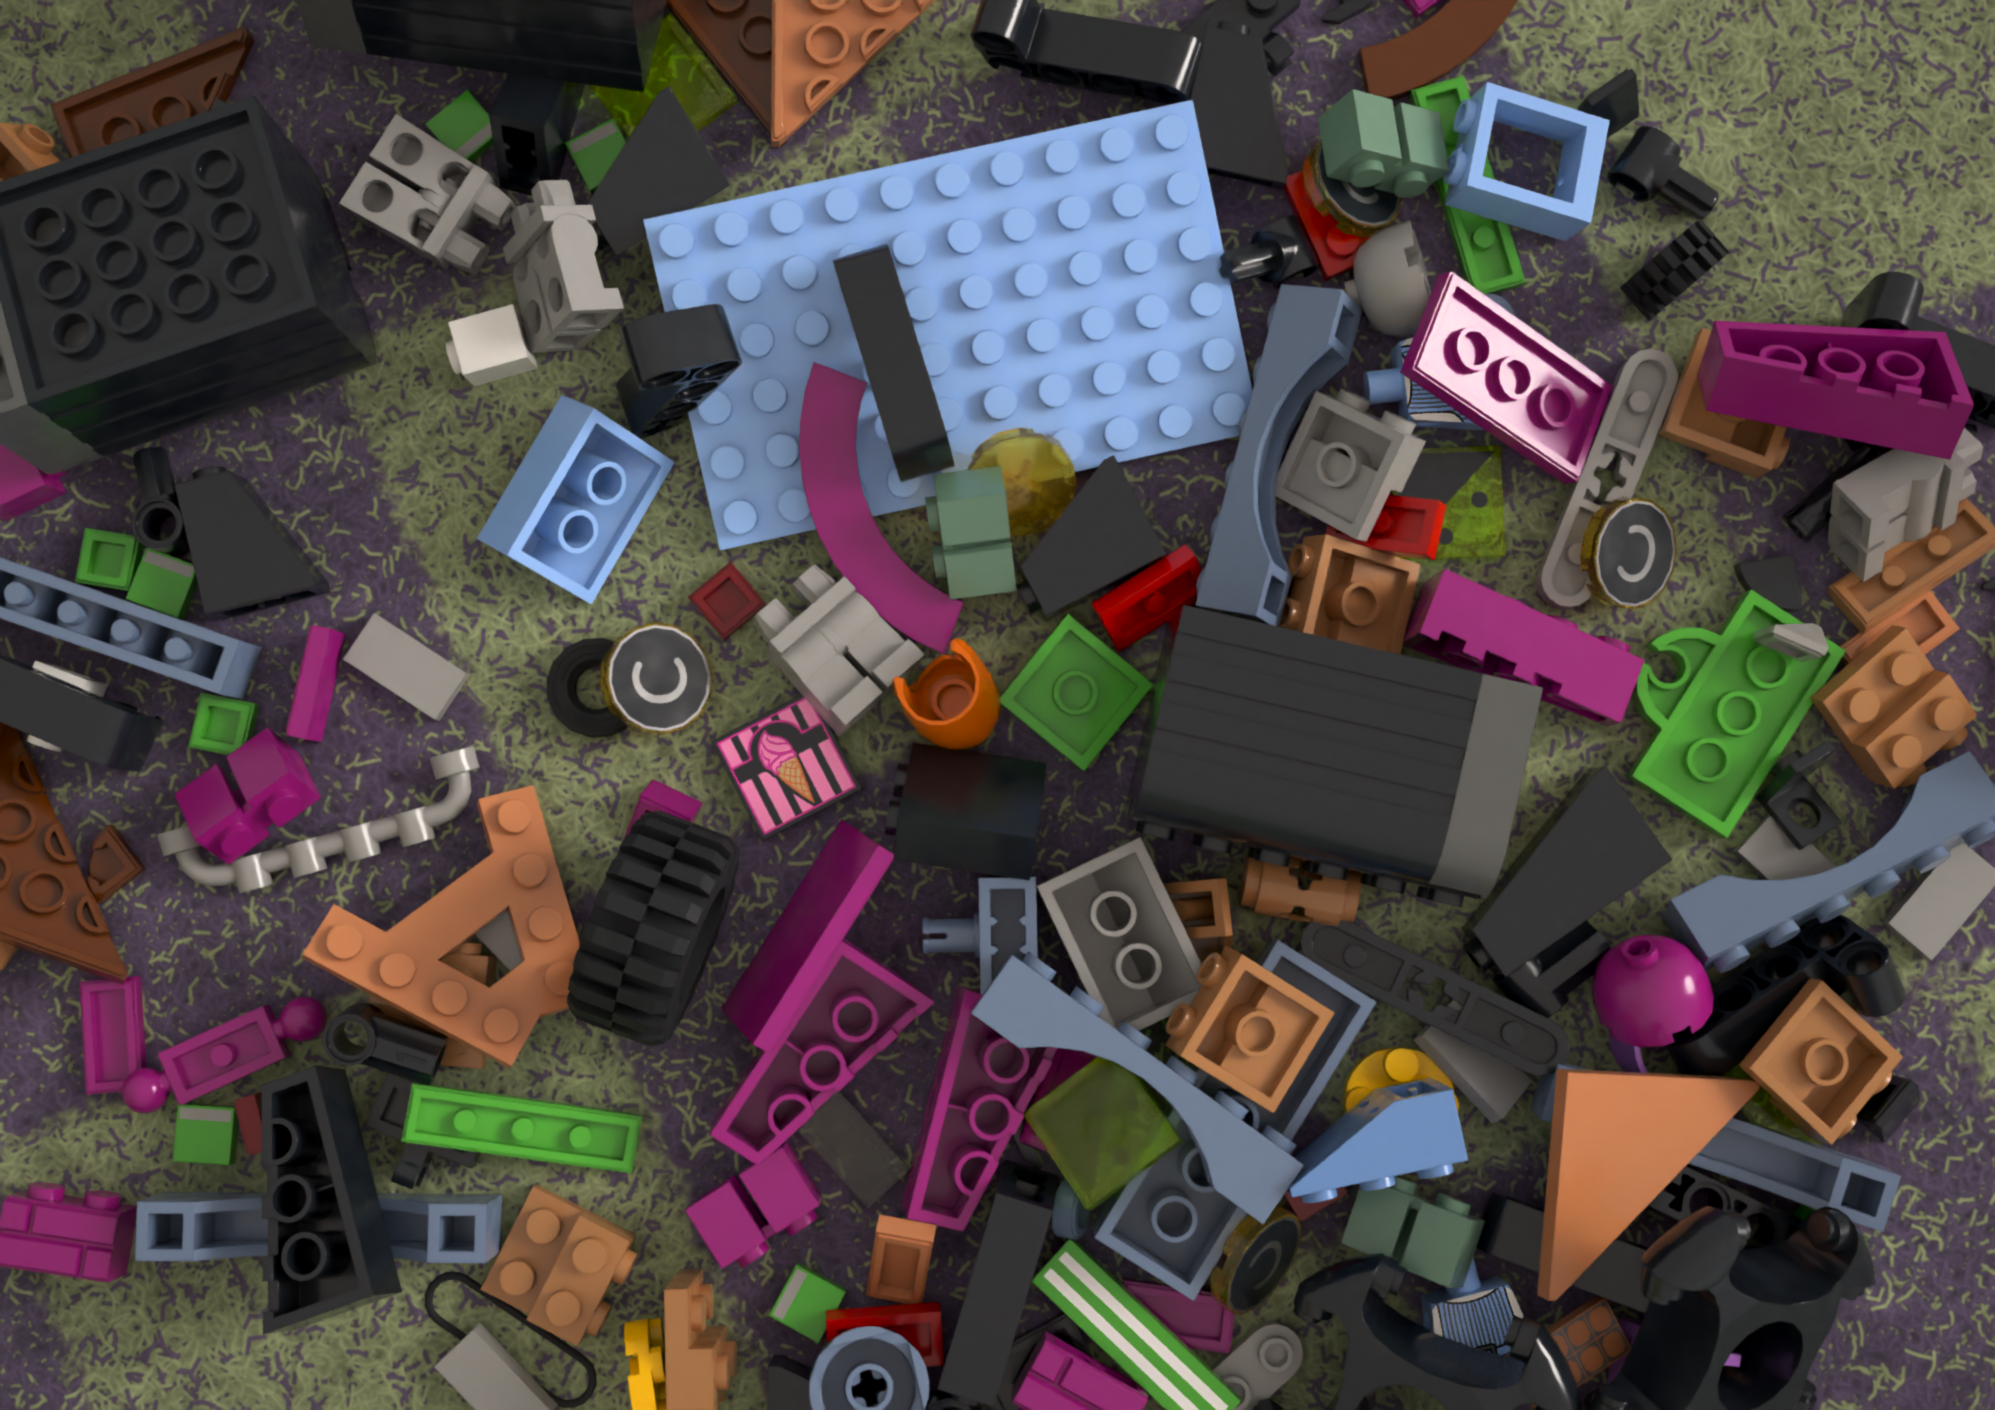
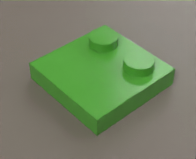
(1074, 692)

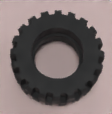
(653, 928)

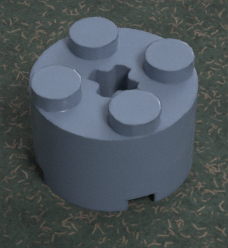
(872, 1349)

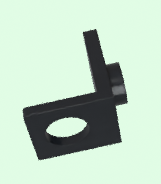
(1791, 786)

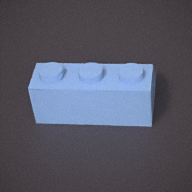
(576, 498)

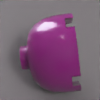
(1651, 990)

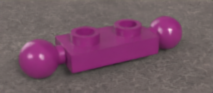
(224, 1054)

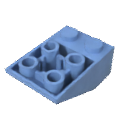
(1382, 1137)

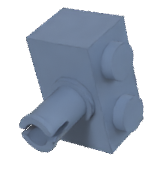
(1000, 928)

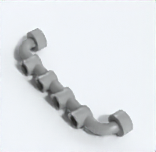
(356, 841)

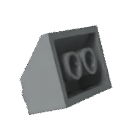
(1123, 936)

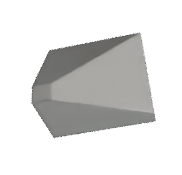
(1797, 641)

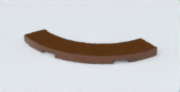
(1431, 48)

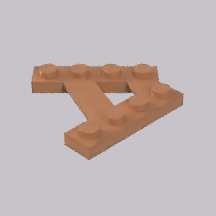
(406, 963)

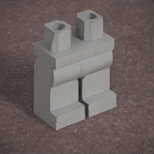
(443, 210)
(558, 270)
(1897, 502)
(836, 648)

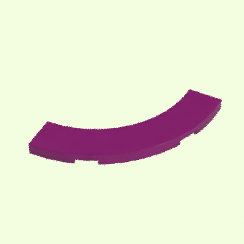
(845, 519)

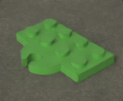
(1723, 713)

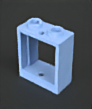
(1577, 173)

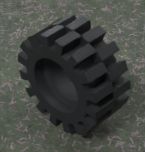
(1674, 269)

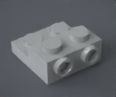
(1347, 462)

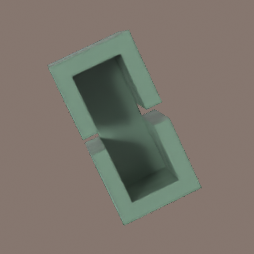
(1367, 150)
(974, 532)
(1422, 1234)

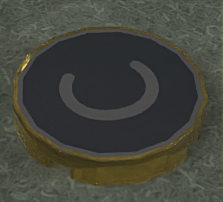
(1357, 209)
(1629, 552)
(656, 678)
(1256, 1260)

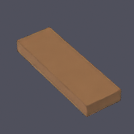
(1914, 569)

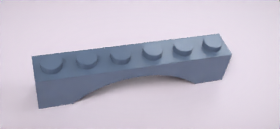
(1304, 348)
(1736, 914)
(1236, 1159)
(1781, 1165)
(232, 1226)

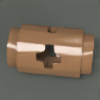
(1275, 893)

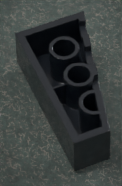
(320, 1204)

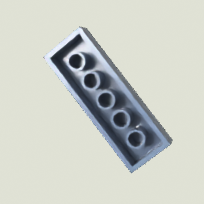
(1170, 1213)

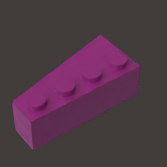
(1840, 382)
(1511, 641)
(837, 1023)
(969, 1115)

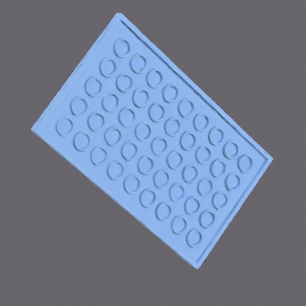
(1045, 282)

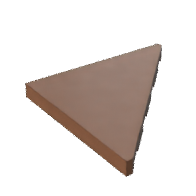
(823, 47)
(1615, 1150)

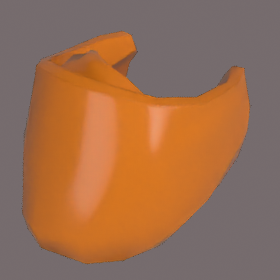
(952, 699)

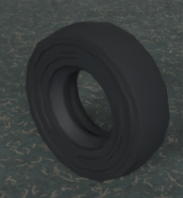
(563, 690)

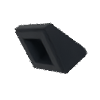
(1615, 101)
(1889, 1107)

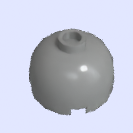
(1391, 280)

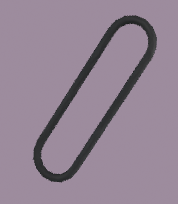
(522, 1318)

